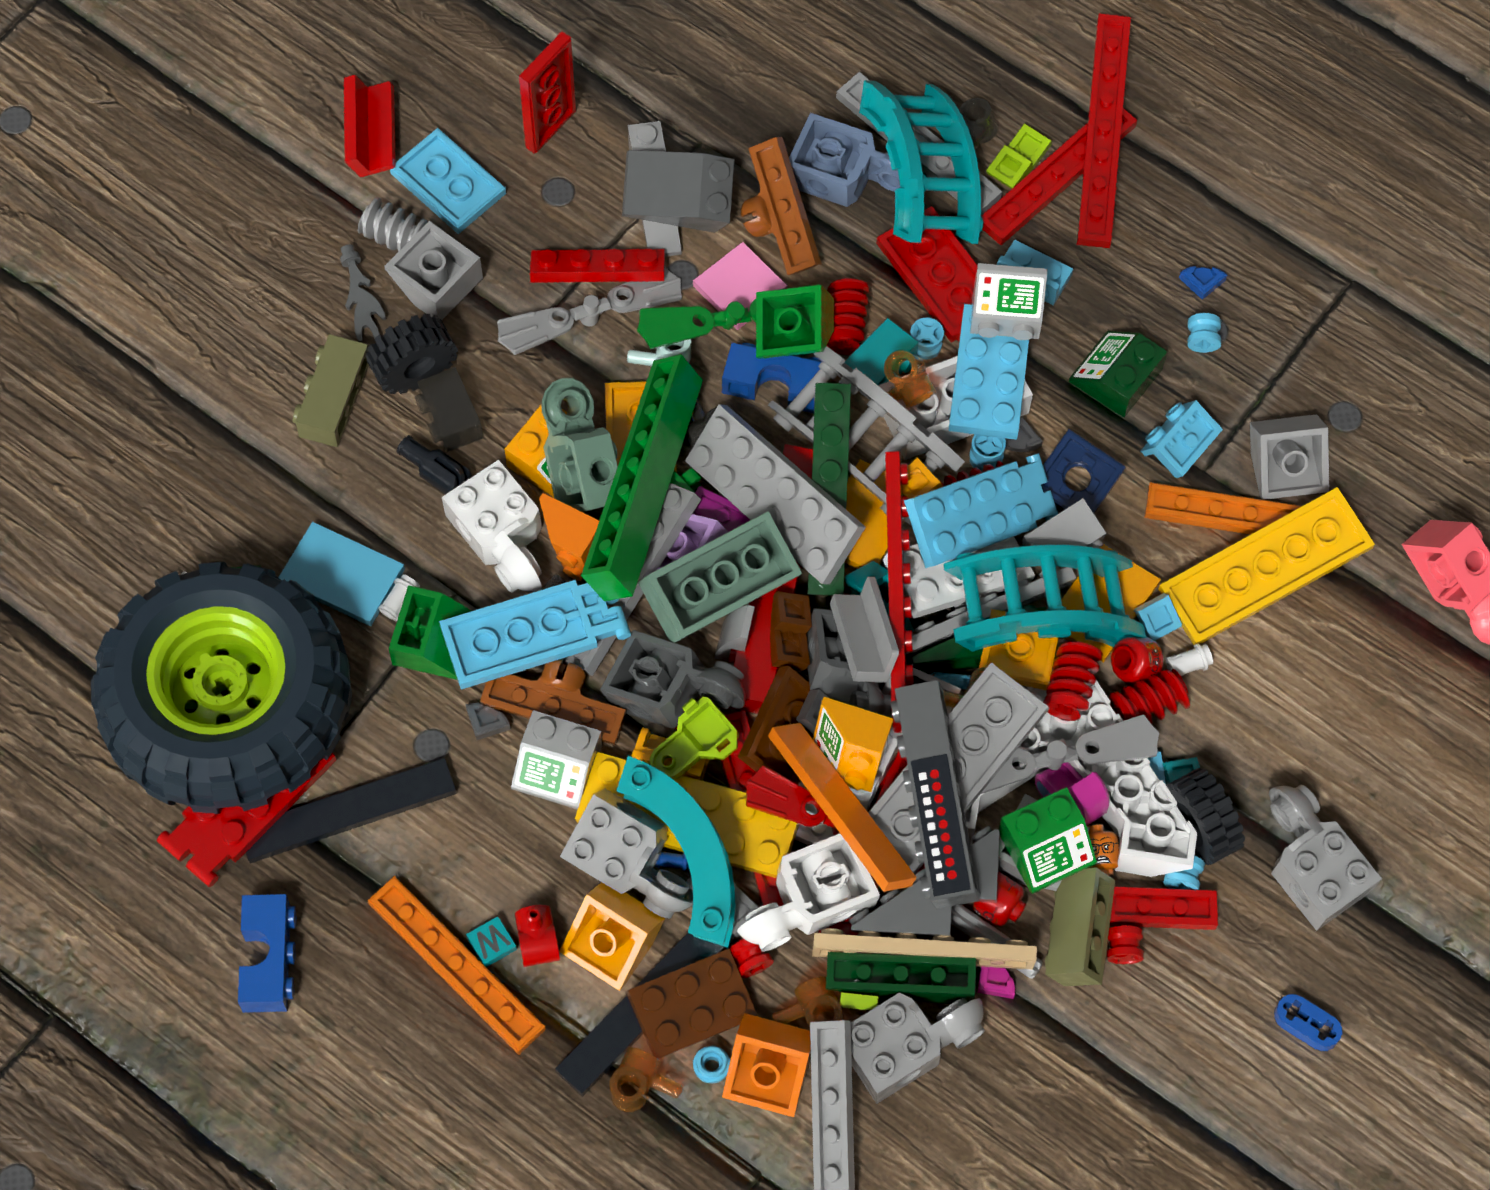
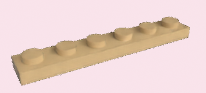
(1013, 954)

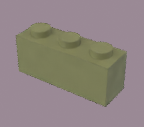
(331, 390)
(1080, 928)

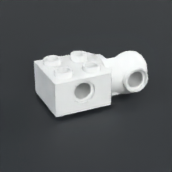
(498, 524)
(818, 890)

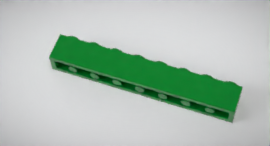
(642, 478)

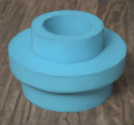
(711, 1053)

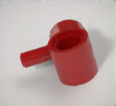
(537, 935)

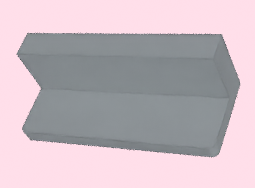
(865, 633)

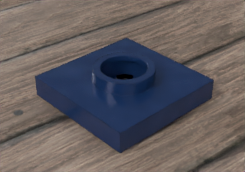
(1077, 452)

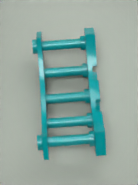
(904, 153)
(1056, 620)
(706, 855)

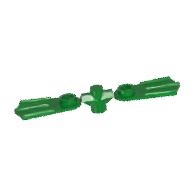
(676, 324)

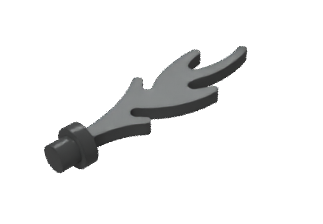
(366, 302)

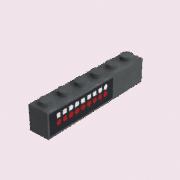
(936, 795)

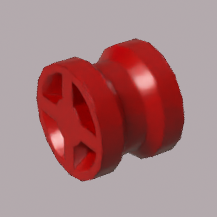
(1125, 945)
(750, 958)

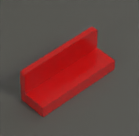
(369, 126)

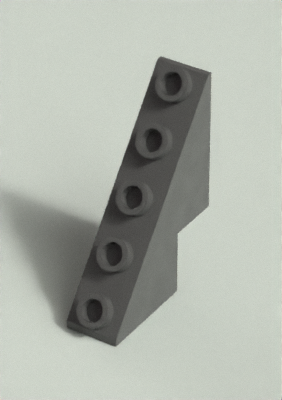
(914, 915)

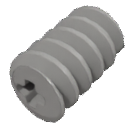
(386, 227)

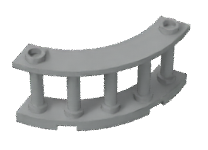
(879, 405)

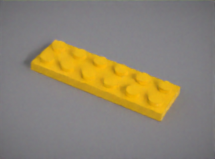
(1267, 566)
(750, 837)

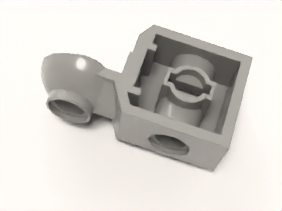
(621, 849)
(1323, 866)
(899, 1044)

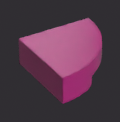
(996, 982)

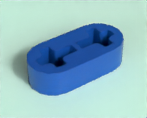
(1312, 1015)

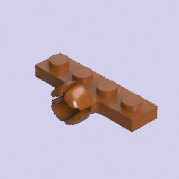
(780, 207)
(555, 698)

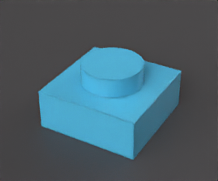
(1158, 617)

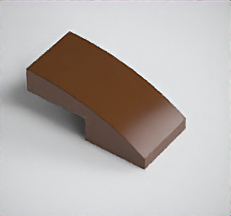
(788, 630)

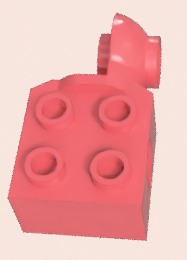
(1455, 569)

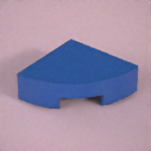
(1202, 280)

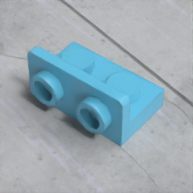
(1025, 256)
(1182, 437)

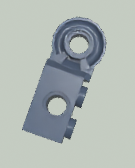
(838, 161)

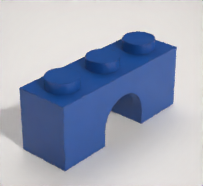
(746, 373)
(267, 985)

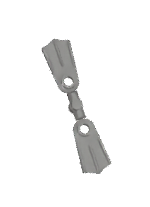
(534, 328)
(1116, 742)

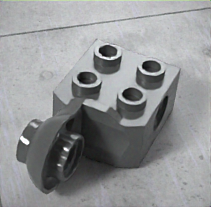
(831, 671)
(659, 677)

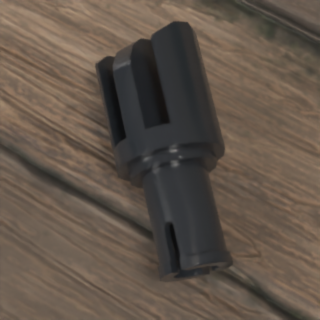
(434, 465)

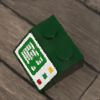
(1120, 370)

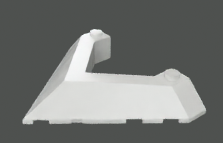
(1141, 807)

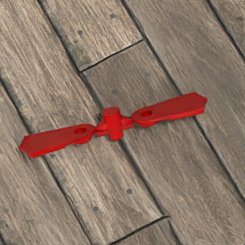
(784, 799)

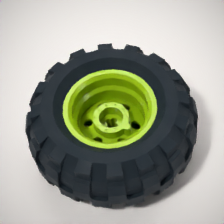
(182, 626)

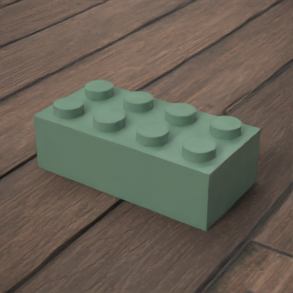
(719, 577)

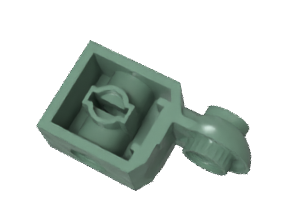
(577, 454)

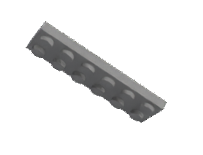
(764, 480)
(984, 733)

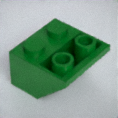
(418, 635)

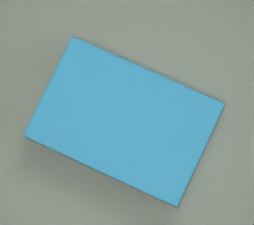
(448, 180)
(342, 573)

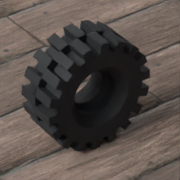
(411, 353)
(1210, 814)

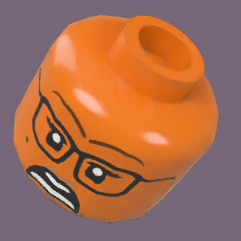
(1105, 848)

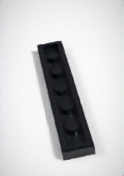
(355, 809)
(621, 1027)

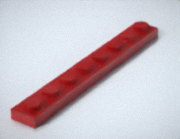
(1103, 131)
(898, 572)

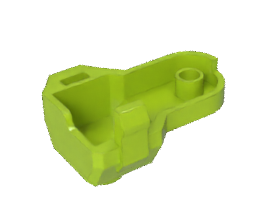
(699, 735)

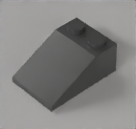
(678, 189)

